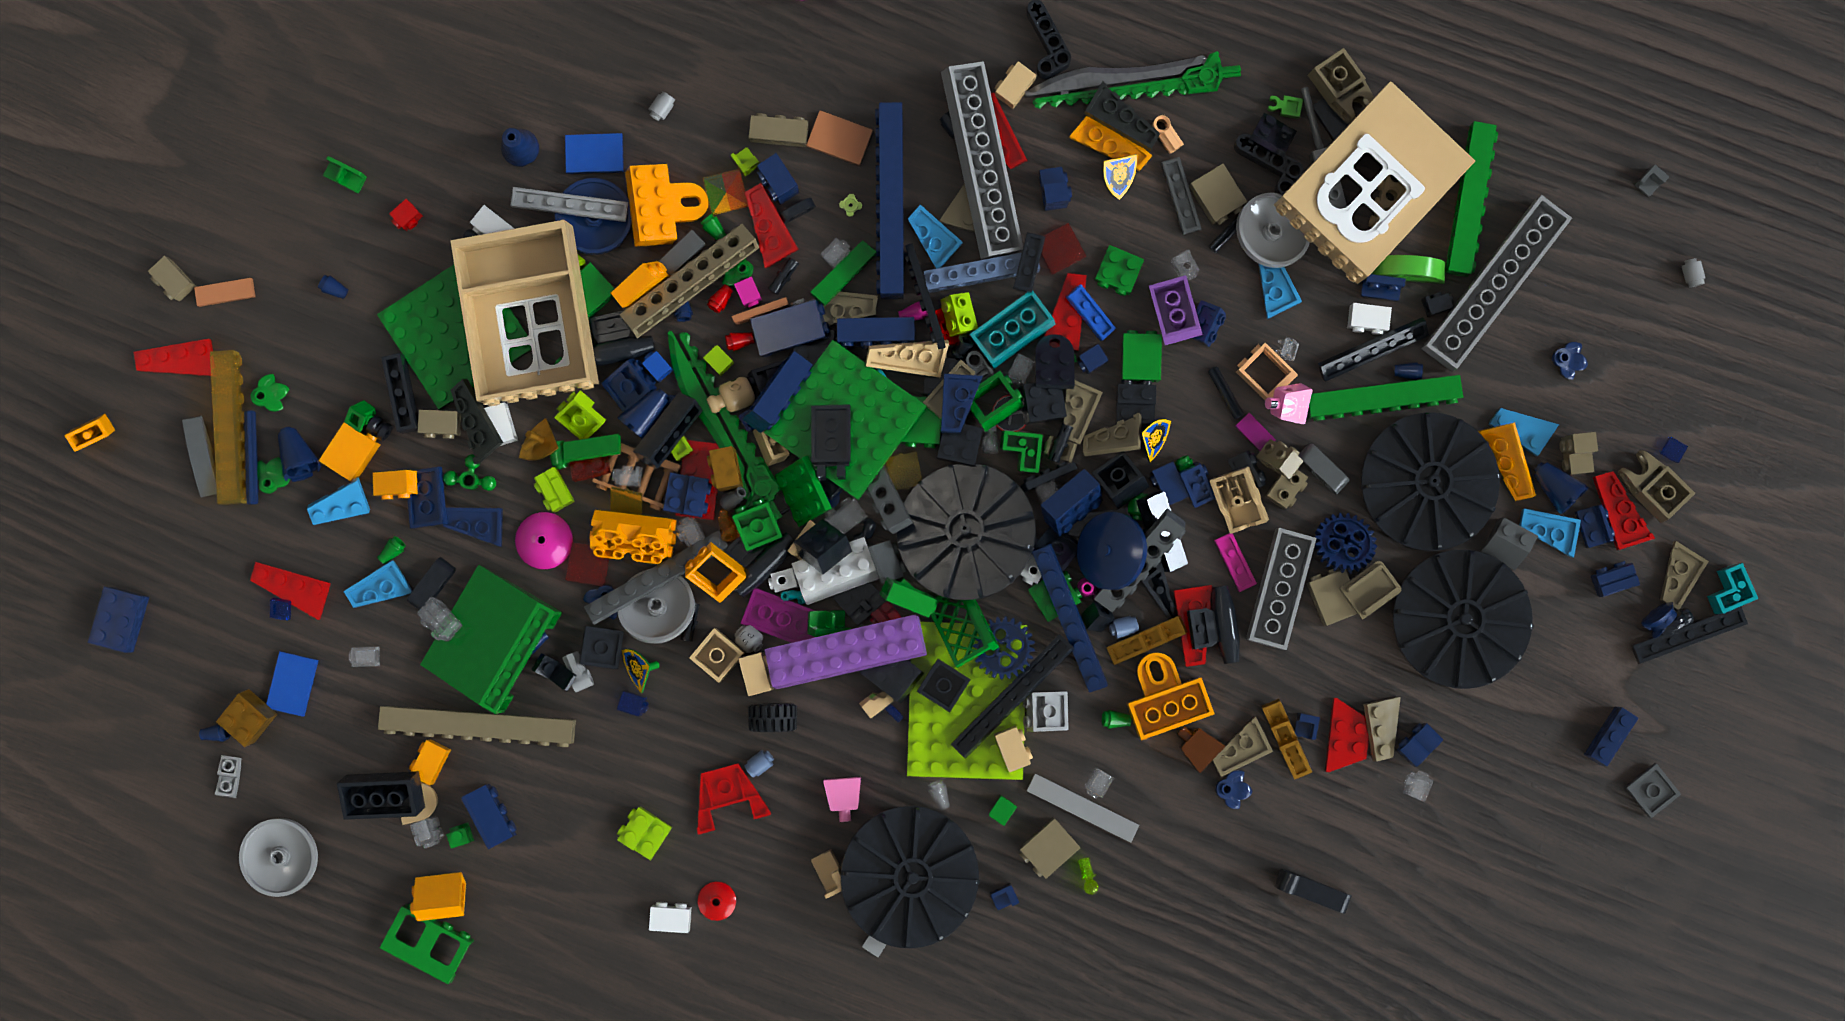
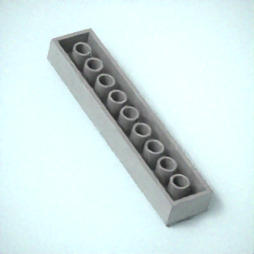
(982, 160)
(1496, 283)

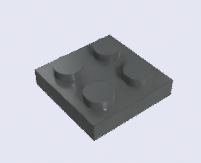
(1652, 790)

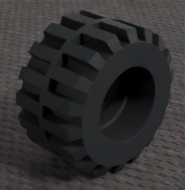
(772, 717)

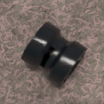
(379, 428)

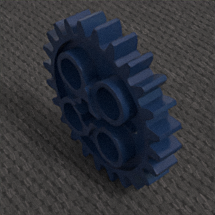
(1350, 528)
(1013, 633)

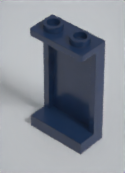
(790, 327)

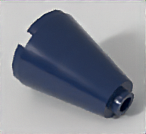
(519, 146)
(645, 412)
(296, 456)
(1559, 486)

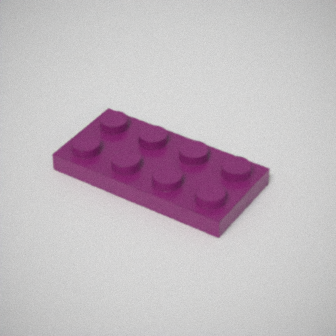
(777, 617)

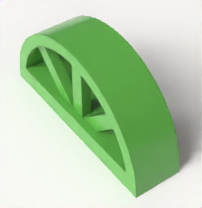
(1413, 268)

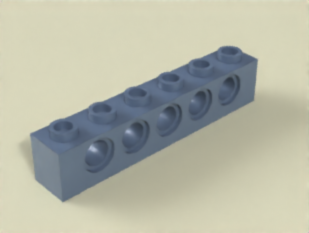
(972, 273)

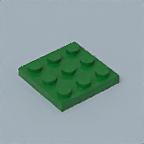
(803, 491)

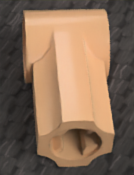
(1168, 136)

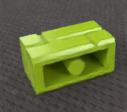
(553, 489)

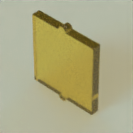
(904, 470)
(625, 501)

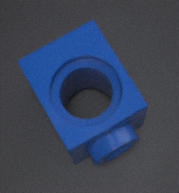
(657, 366)

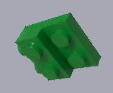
(1119, 270)
(756, 524)
(1042, 598)

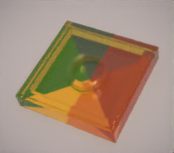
(725, 192)

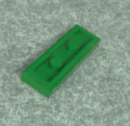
(592, 448)

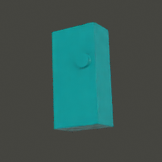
(1012, 329)

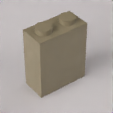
(1218, 195)
(1328, 598)
(1048, 848)

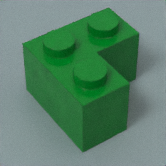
(1029, 449)

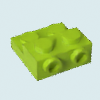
(579, 415)
(643, 832)

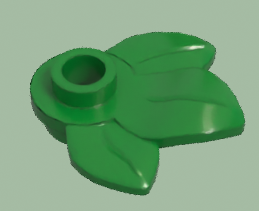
(735, 275)
(272, 393)
(271, 472)

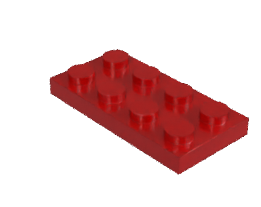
(696, 465)

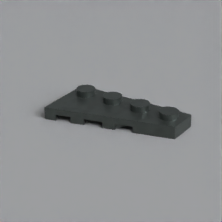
(1116, 115)
(479, 428)

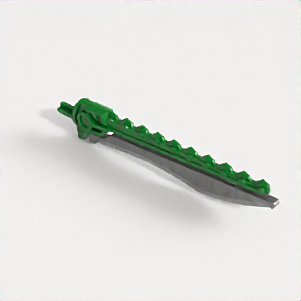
(1194, 81)

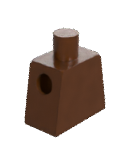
(1199, 747)

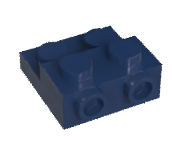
(629, 384)
(686, 495)

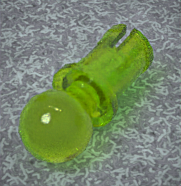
(1090, 886)

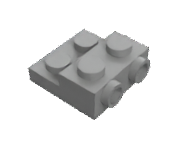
(1046, 711)

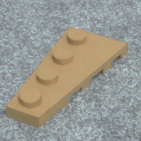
(913, 357)

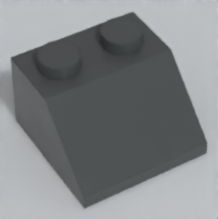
(1509, 543)
(886, 561)

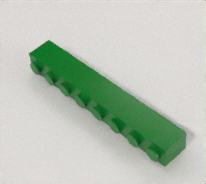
(1470, 200)
(1385, 396)

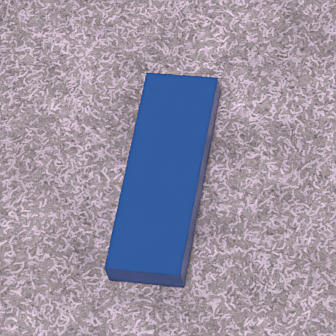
(1090, 312)

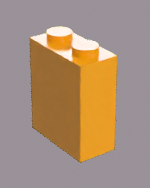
(640, 283)
(349, 452)
(438, 896)

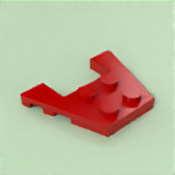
(724, 788)

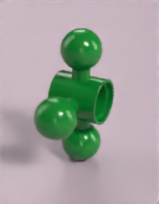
(451, 477)

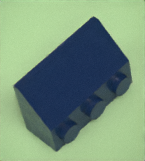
(489, 815)

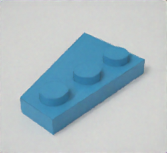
(934, 236)
(1277, 290)
(1532, 431)
(341, 504)
(1552, 529)
(379, 586)

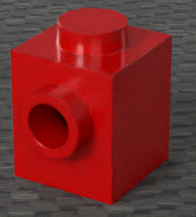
(405, 215)

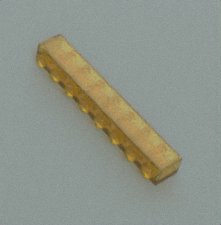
(228, 427)

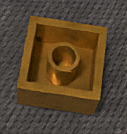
(725, 468)
(246, 718)

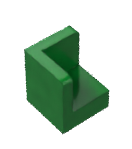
(1002, 810)

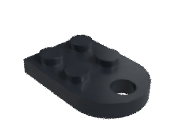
(1054, 365)

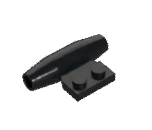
(614, 340)
(759, 561)
(1216, 626)

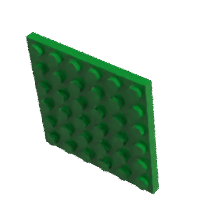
(433, 336)
(879, 415)

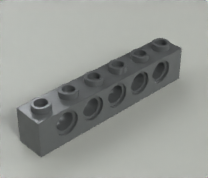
(899, 518)
(1166, 522)

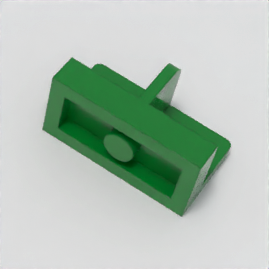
(344, 175)
(826, 622)

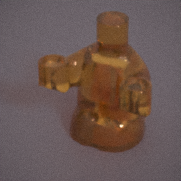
(727, 526)

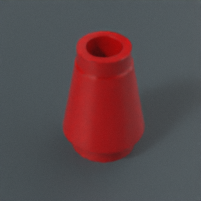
(719, 300)
(738, 340)

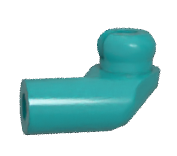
(793, 594)

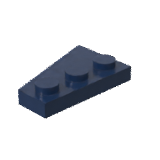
(957, 400)
(477, 522)

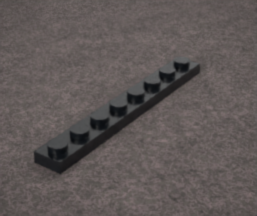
(1012, 696)

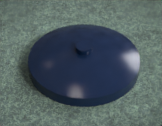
(593, 234)
(1112, 550)

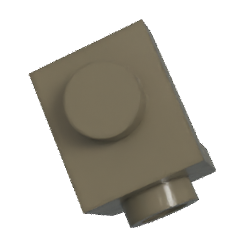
(1068, 452)

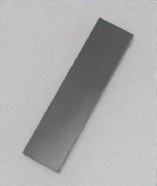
(1181, 195)

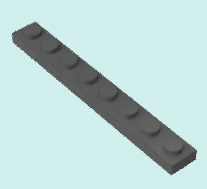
(648, 581)

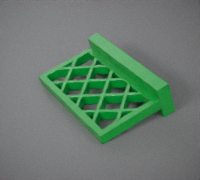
(977, 619)

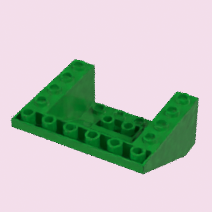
(494, 642)

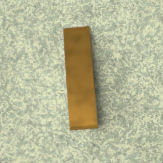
(1147, 640)
(1286, 739)

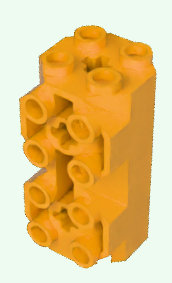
(642, 536)

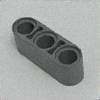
(1323, 468)

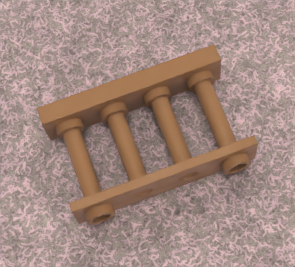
(669, 467)

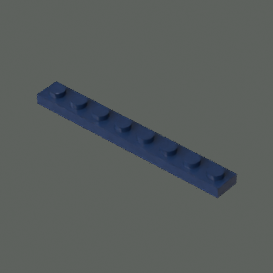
(1070, 618)

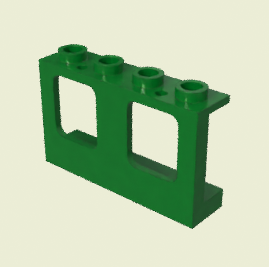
(420, 954)

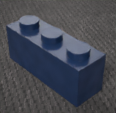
(1611, 736)

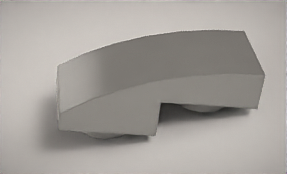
(229, 776)

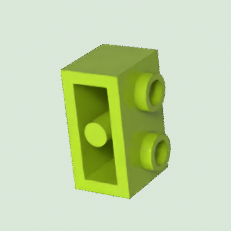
(959, 314)

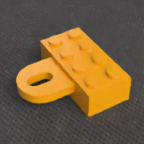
(657, 204)
(1167, 701)

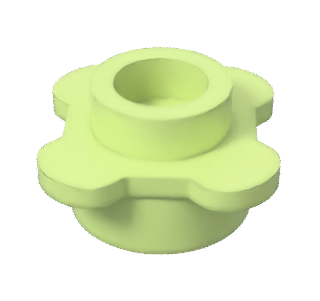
(850, 200)

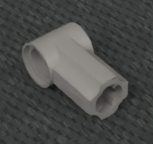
(583, 679)

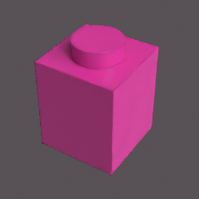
(748, 292)

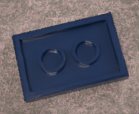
(428, 505)

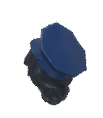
(1666, 620)

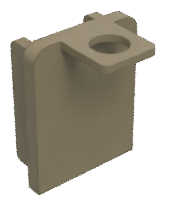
(1370, 589)

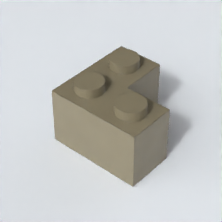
(1577, 453)

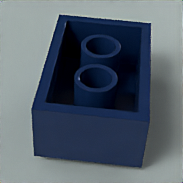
(1072, 502)
(118, 619)

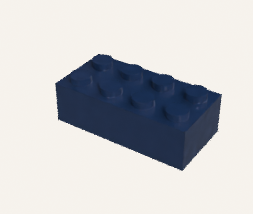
(874, 331)
(776, 394)

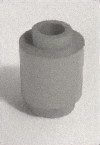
(661, 106)
(1693, 273)

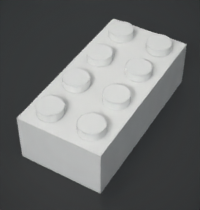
(847, 574)

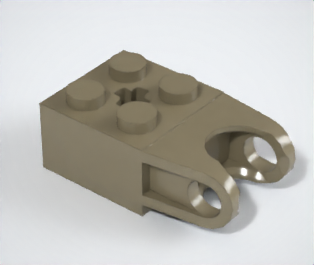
(1341, 84)
(1652, 482)

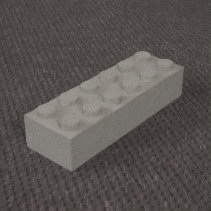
(1281, 588)

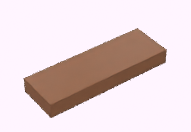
(224, 292)
(761, 310)

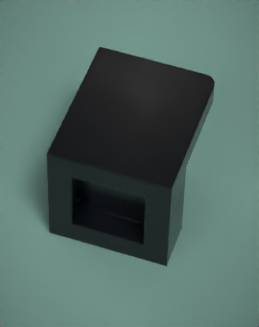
(1097, 617)

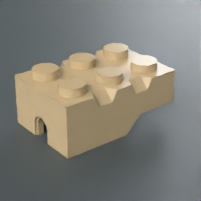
(1239, 499)

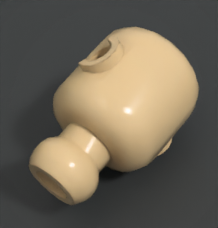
(733, 395)

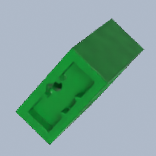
(1003, 411)
(908, 597)

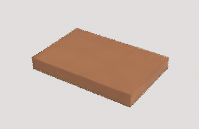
(839, 138)

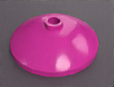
(556, 545)

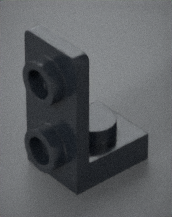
(554, 671)

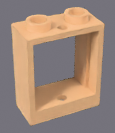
(1276, 359)

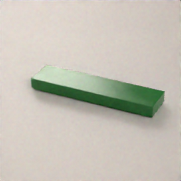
(843, 273)

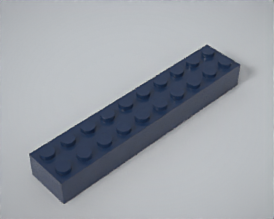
(890, 194)

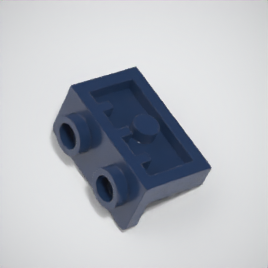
(1382, 287)
(1210, 320)
(1197, 484)
(1595, 526)

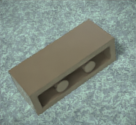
(778, 130)

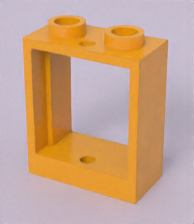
(727, 585)

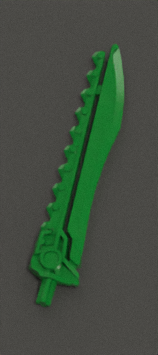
(758, 474)

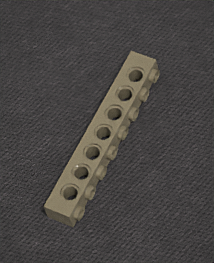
(688, 289)

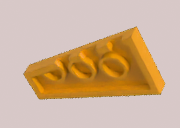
(1108, 142)
(1510, 459)

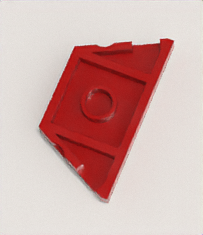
(1347, 737)

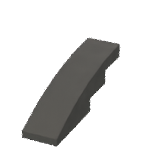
(682, 252)
(200, 455)

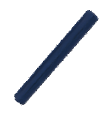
(251, 457)

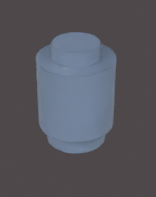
(1124, 626)
(759, 763)

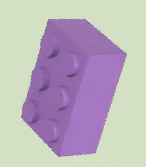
(1175, 310)

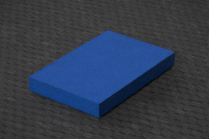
(594, 153)
(292, 683)

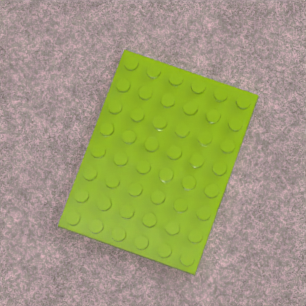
(935, 728)

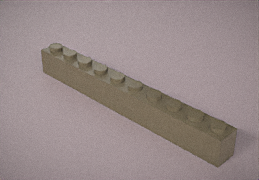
(476, 725)

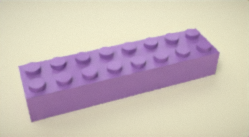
(845, 652)

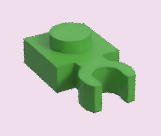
(1289, 106)

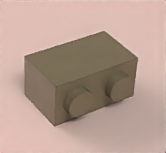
(171, 278)
(439, 423)

